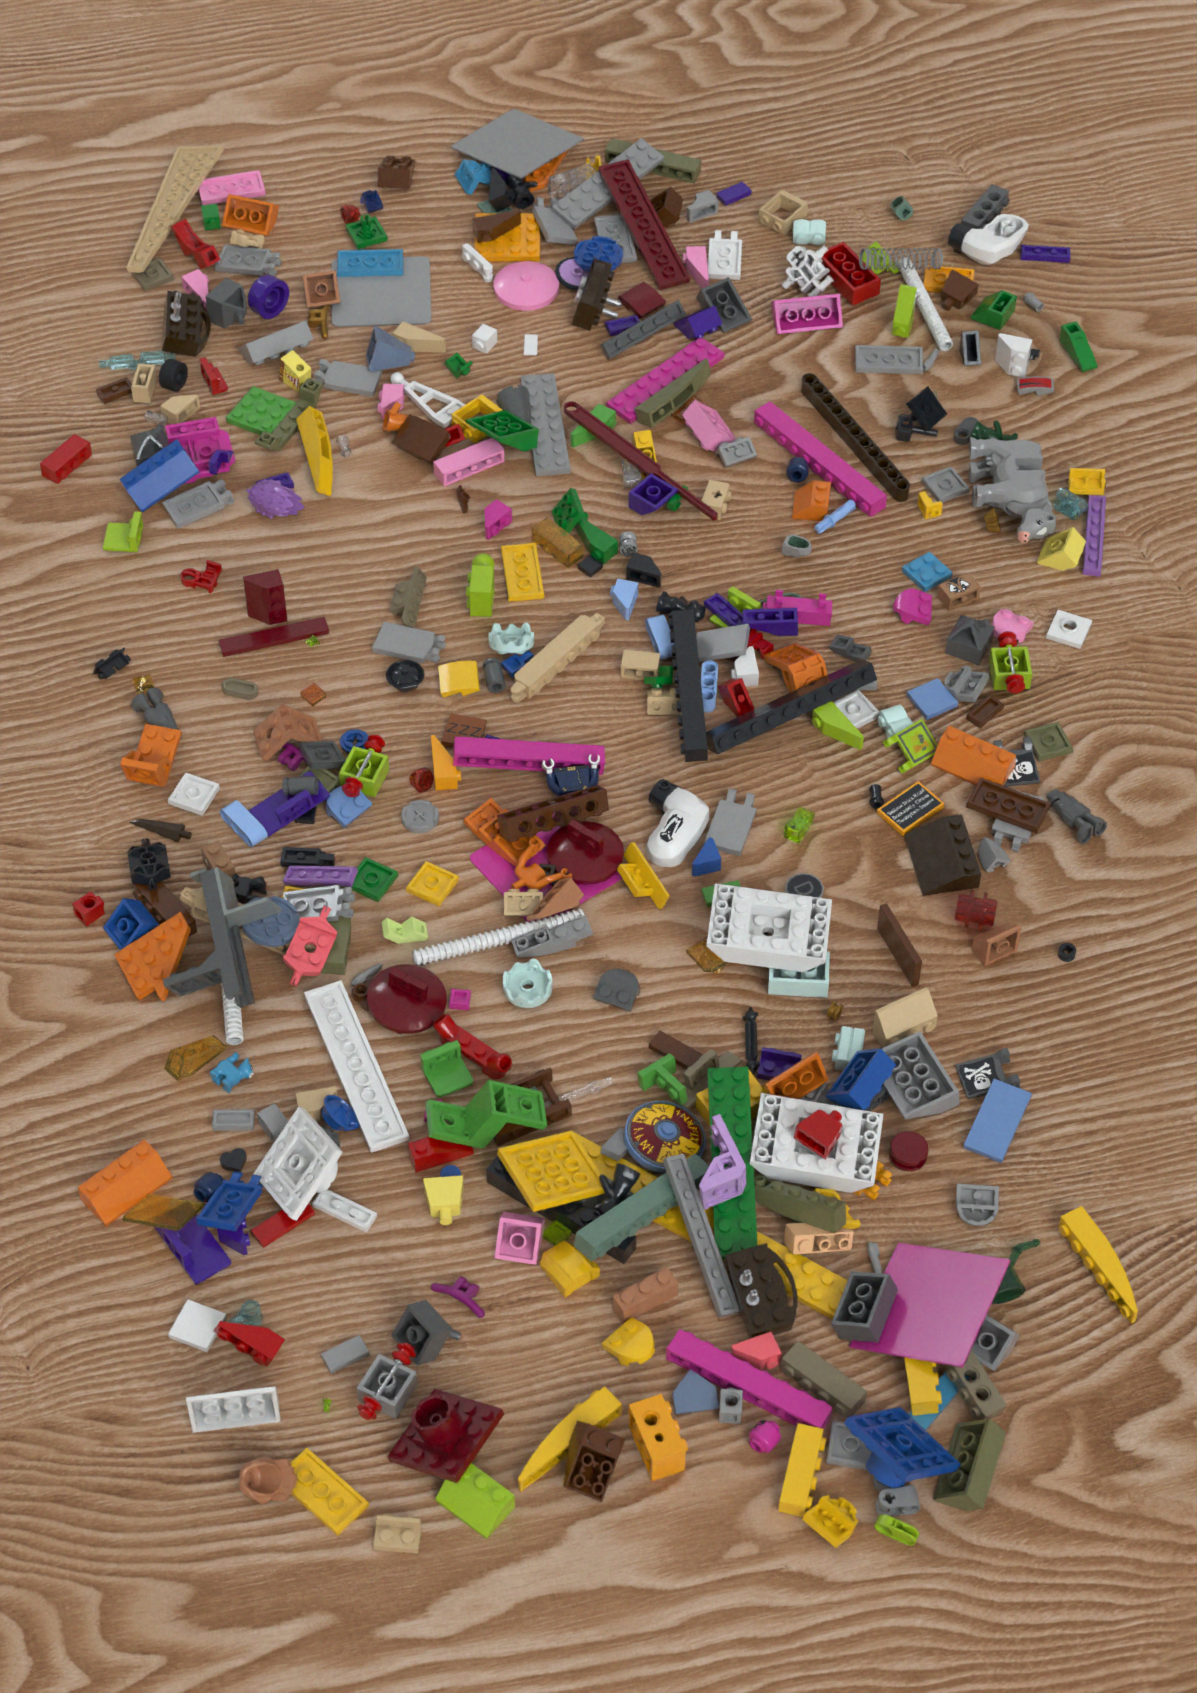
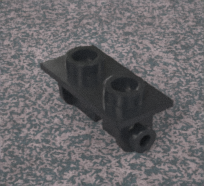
(105, 667)

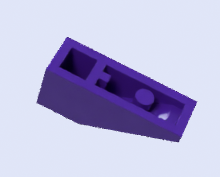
(773, 621)

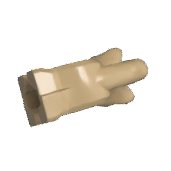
(246, 239)

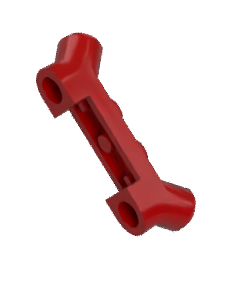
(492, 1063)

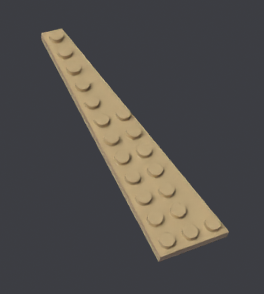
(181, 182)

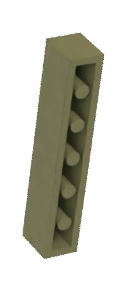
(673, 166)

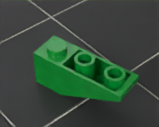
(1077, 346)

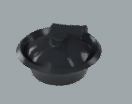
(405, 675)

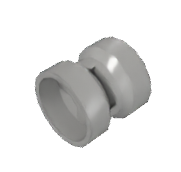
(628, 543)

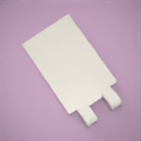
(724, 257)

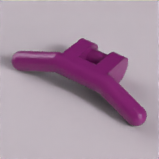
(284, 757)
(466, 1298)

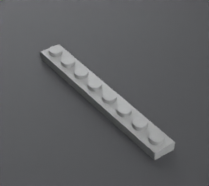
(701, 1235)

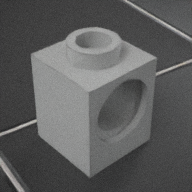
(727, 1413)

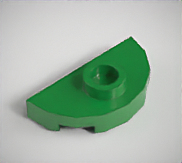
(673, 503)

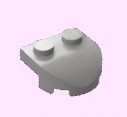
(966, 684)
(977, 1203)

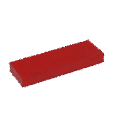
(278, 1226)

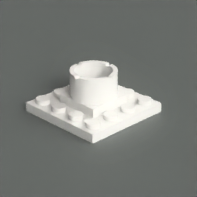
(299, 1163)

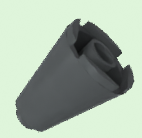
(515, 401)

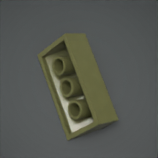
(977, 1449)

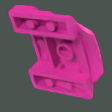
(200, 441)

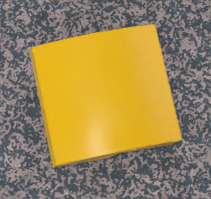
(459, 677)

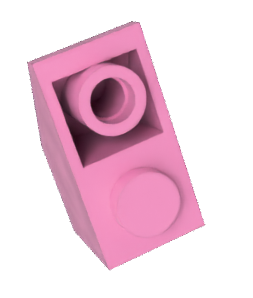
(389, 396)

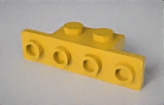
(641, 877)

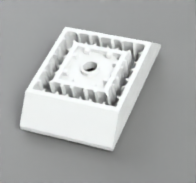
(744, 914)
(782, 1158)

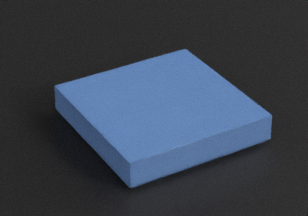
(932, 699)

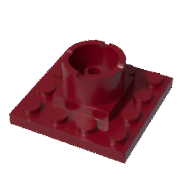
(445, 1435)

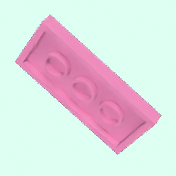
(242, 184)

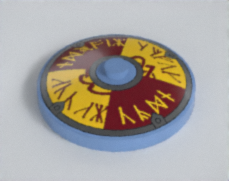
(662, 1131)

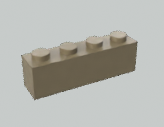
(823, 1380)

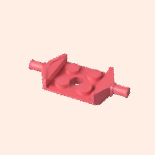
(315, 932)

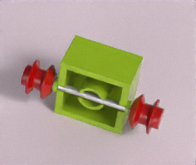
(1010, 665)
(365, 769)

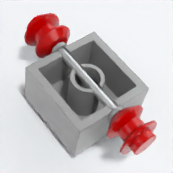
(387, 1384)

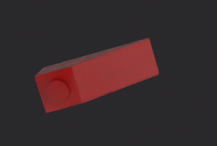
(434, 1152)

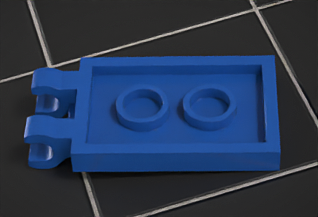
(231, 1203)

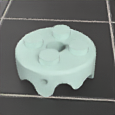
(511, 639)
(531, 974)

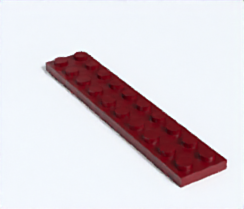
(644, 224)

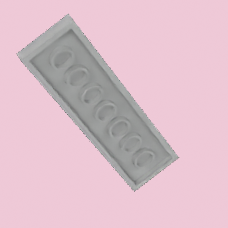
(593, 193)
(551, 450)

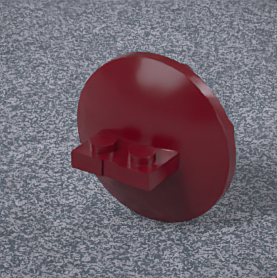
(586, 851)
(406, 998)

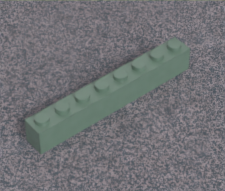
(633, 1213)

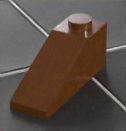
(493, 226)

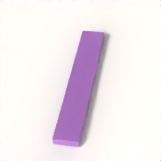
(1094, 535)

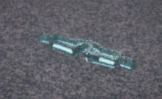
(128, 360)

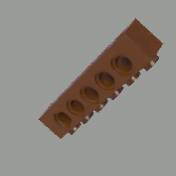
(509, 821)

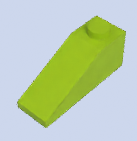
(904, 311)
(836, 725)

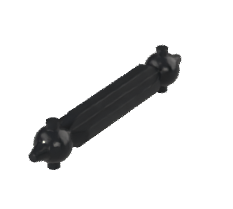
(751, 1040)

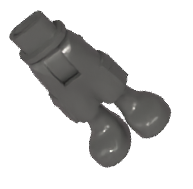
(157, 716)
(1076, 815)

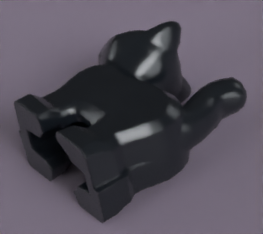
(244, 887)

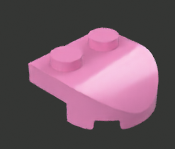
(1008, 621)

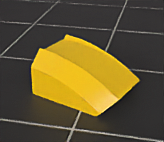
(568, 1267)

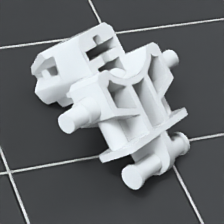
(807, 270)

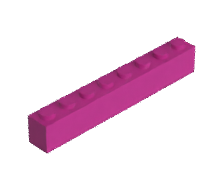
(523, 754)
(757, 1385)

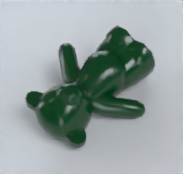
(982, 432)

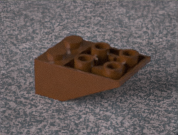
(396, 172)
(591, 1460)

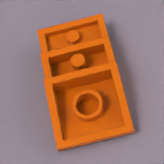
(485, 826)

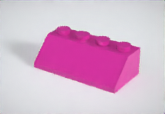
(807, 313)

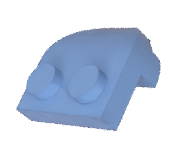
(346, 808)

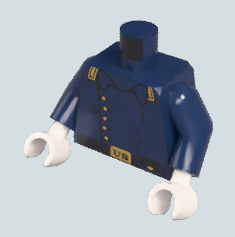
(571, 779)

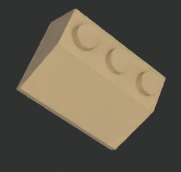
(905, 1018)

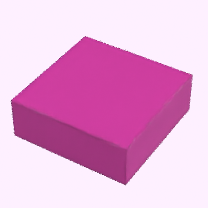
(460, 999)

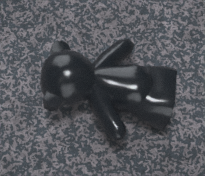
(523, 196)
(667, 604)
(617, 1191)

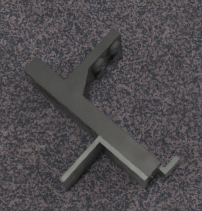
(229, 952)

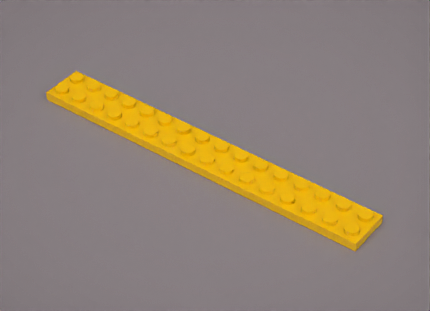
(814, 1284)

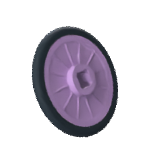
(569, 273)

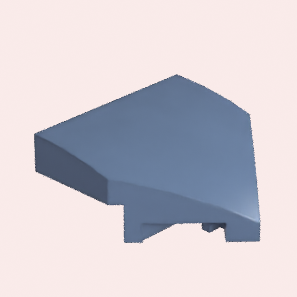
(694, 1395)

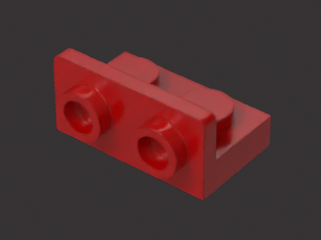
(212, 377)

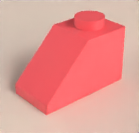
(759, 1351)

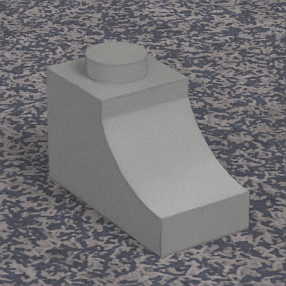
(704, 206)

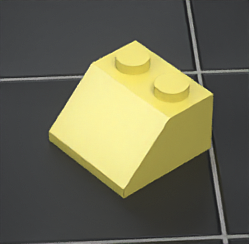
(1062, 550)

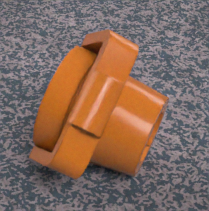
(393, 418)

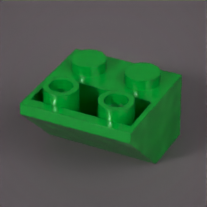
(995, 309)

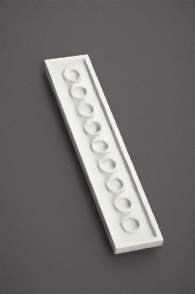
(356, 1066)

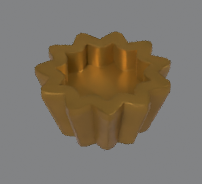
(992, 521)

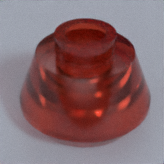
(349, 213)
(421, 779)

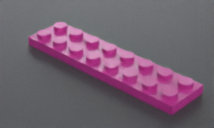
(662, 376)

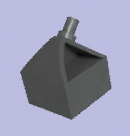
(227, 304)
(148, 443)
(970, 639)
(424, 1330)

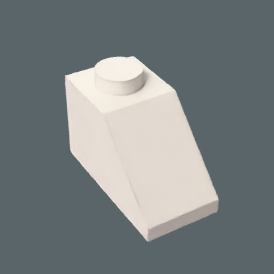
(746, 668)

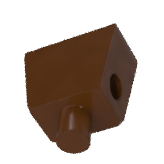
(957, 291)

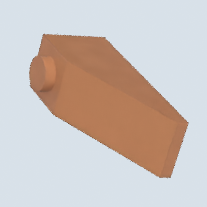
(561, 897)

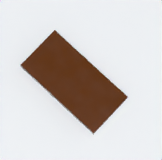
(1008, 805)
(899, 945)

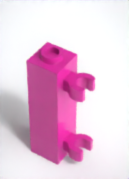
(808, 610)

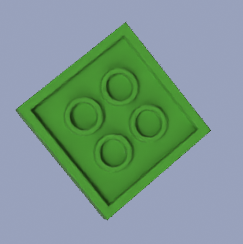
(259, 411)

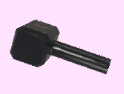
(905, 428)

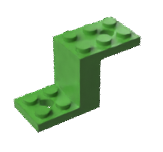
(485, 1114)

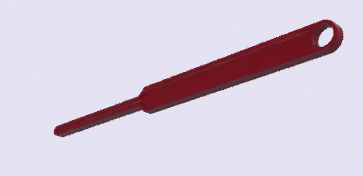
(631, 453)

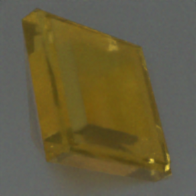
(143, 683)

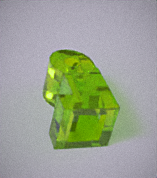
(799, 823)

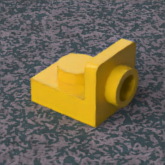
(927, 507)

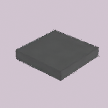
(321, 754)

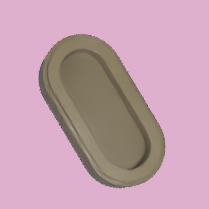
(240, 688)

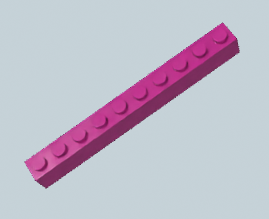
(820, 459)

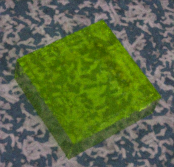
(556, 1233)

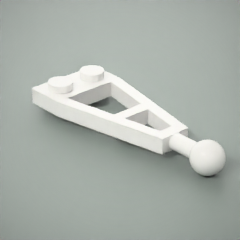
(442, 417)

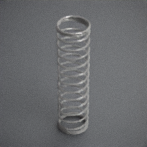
(902, 259)

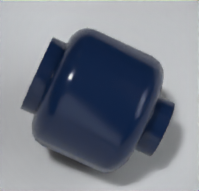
(797, 469)
(206, 1186)

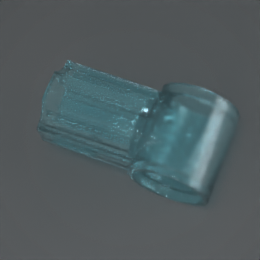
(242, 1316)

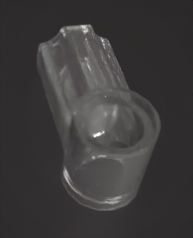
(631, 475)

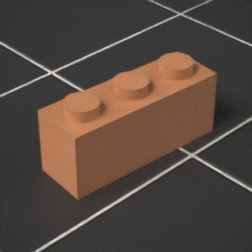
(645, 1295)

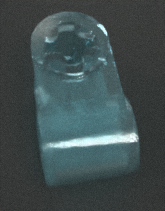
(1071, 505)

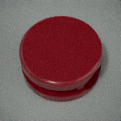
(908, 1151)

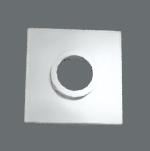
(1074, 637)

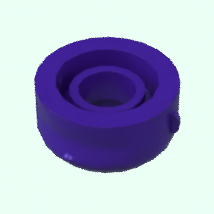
(268, 296)

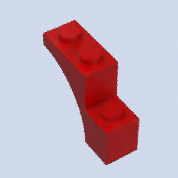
(191, 244)

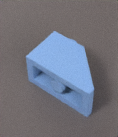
(624, 596)

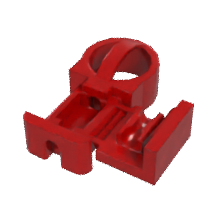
(206, 580)
(756, 640)

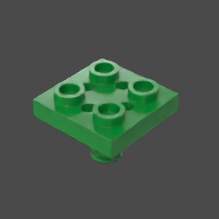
(366, 232)
(569, 511)

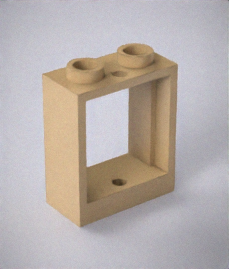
(782, 199)

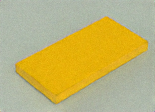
(522, 572)
(326, 1493)

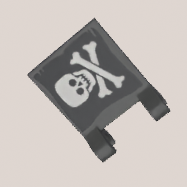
(1025, 767)
(979, 1073)

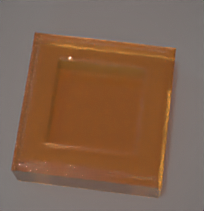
(313, 694)

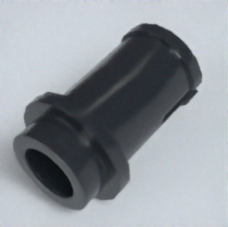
(876, 799)

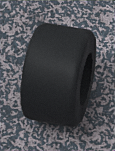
(173, 375)

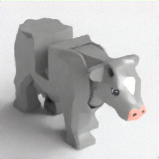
(1016, 486)

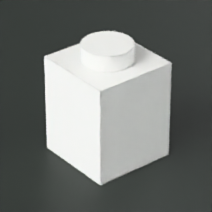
(484, 338)

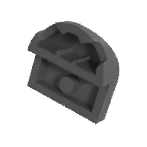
(618, 989)

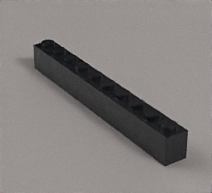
(689, 686)
(790, 706)

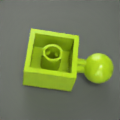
(481, 586)

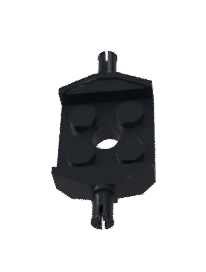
(148, 863)

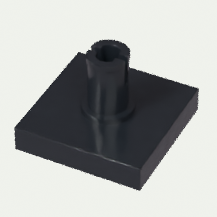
(926, 409)

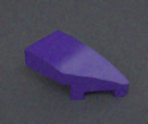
(217, 458)

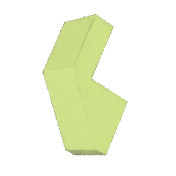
(409, 931)

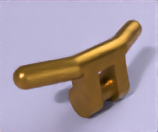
(319, 317)

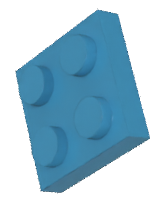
(927, 571)

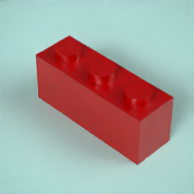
(66, 459)

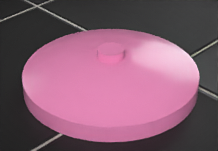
(526, 286)

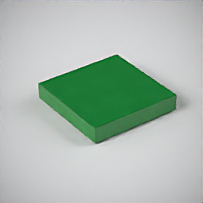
(373, 879)

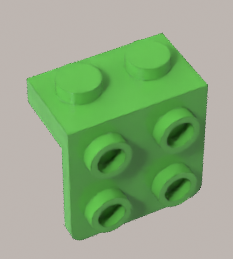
(445, 1069)

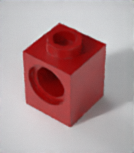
(88, 908)

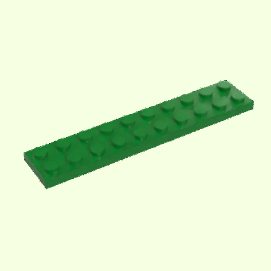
(730, 1097)

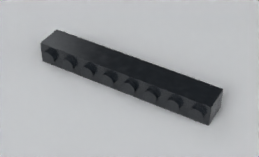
(571, 1215)

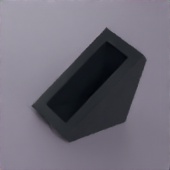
(970, 348)

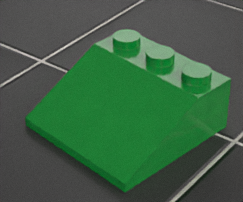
(507, 429)

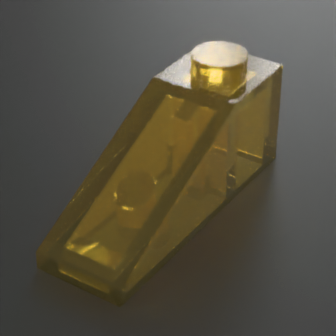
(192, 1057)

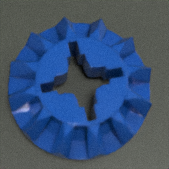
(349, 737)

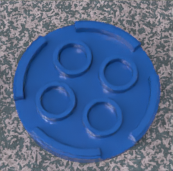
(600, 248)

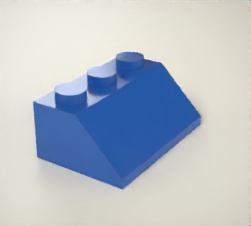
(861, 1079)

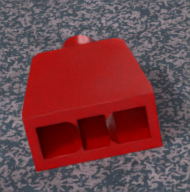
(820, 1132)

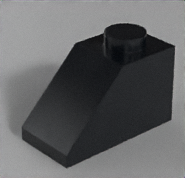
(643, 570)

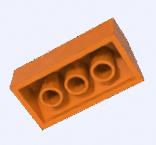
(972, 758)
(124, 1182)

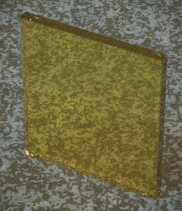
(163, 1212)

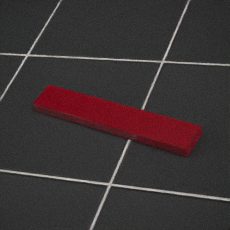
(273, 636)

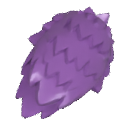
(274, 499)

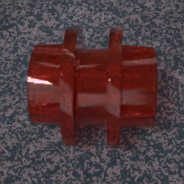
(976, 910)

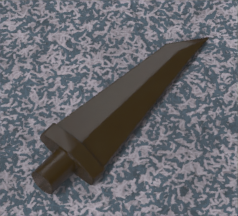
(168, 830)

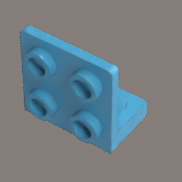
(472, 173)

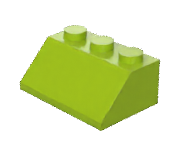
(477, 1500)

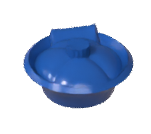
(339, 1114)

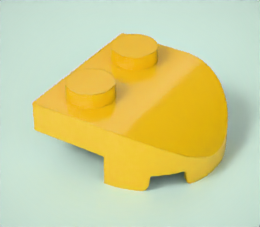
(631, 1343)
(832, 1519)

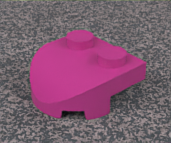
(914, 606)

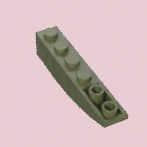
(673, 395)
(338, 956)
(800, 1204)

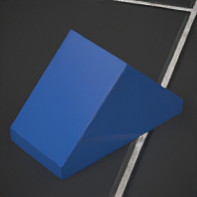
(707, 860)

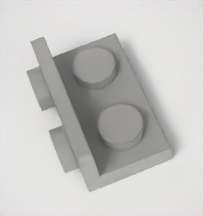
(736, 452)

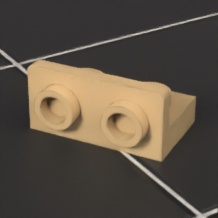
(521, 903)
(397, 1533)

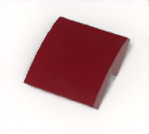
(642, 300)

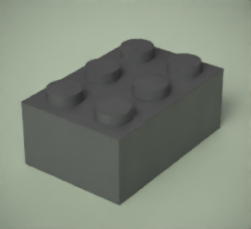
(864, 1306)

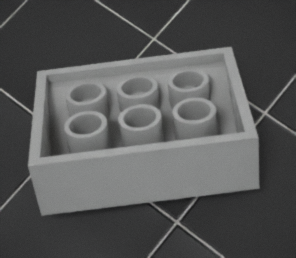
(918, 1080)

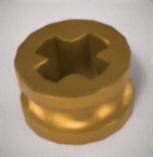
(835, 1011)

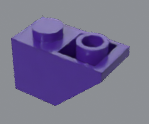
(235, 1239)

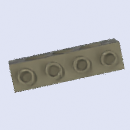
(982, 1384)

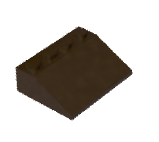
(943, 856)

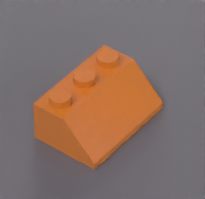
(250, 215)
(798, 1079)

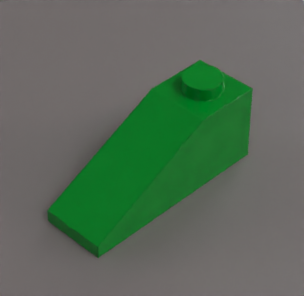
(598, 543)

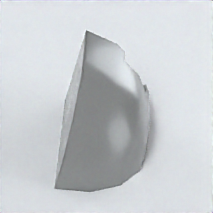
(992, 855)

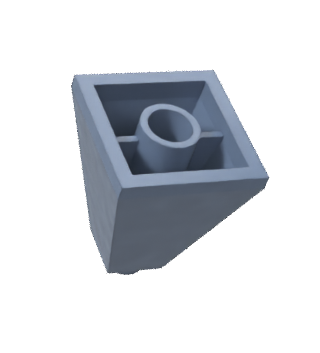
(387, 351)

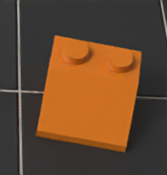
(812, 501)

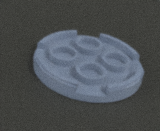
(275, 929)

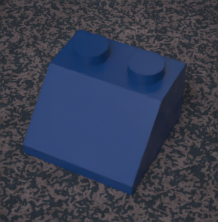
(129, 922)

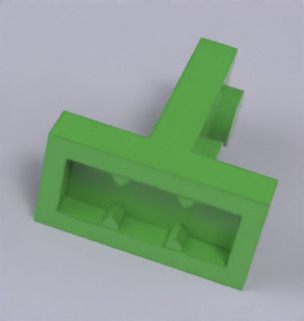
(661, 1074)

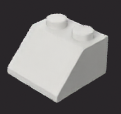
(1013, 354)

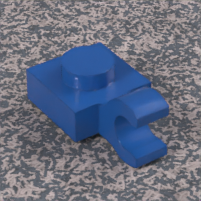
(515, 663)

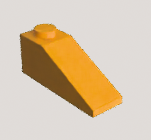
(445, 774)

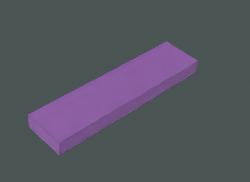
(320, 875)

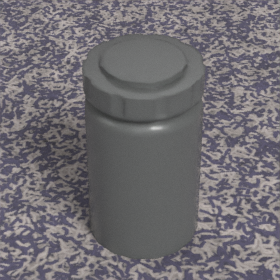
(494, 675)
(296, 785)

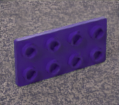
(281, 810)
(195, 1250)

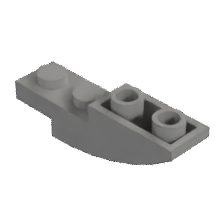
(554, 940)

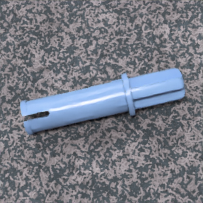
(838, 514)

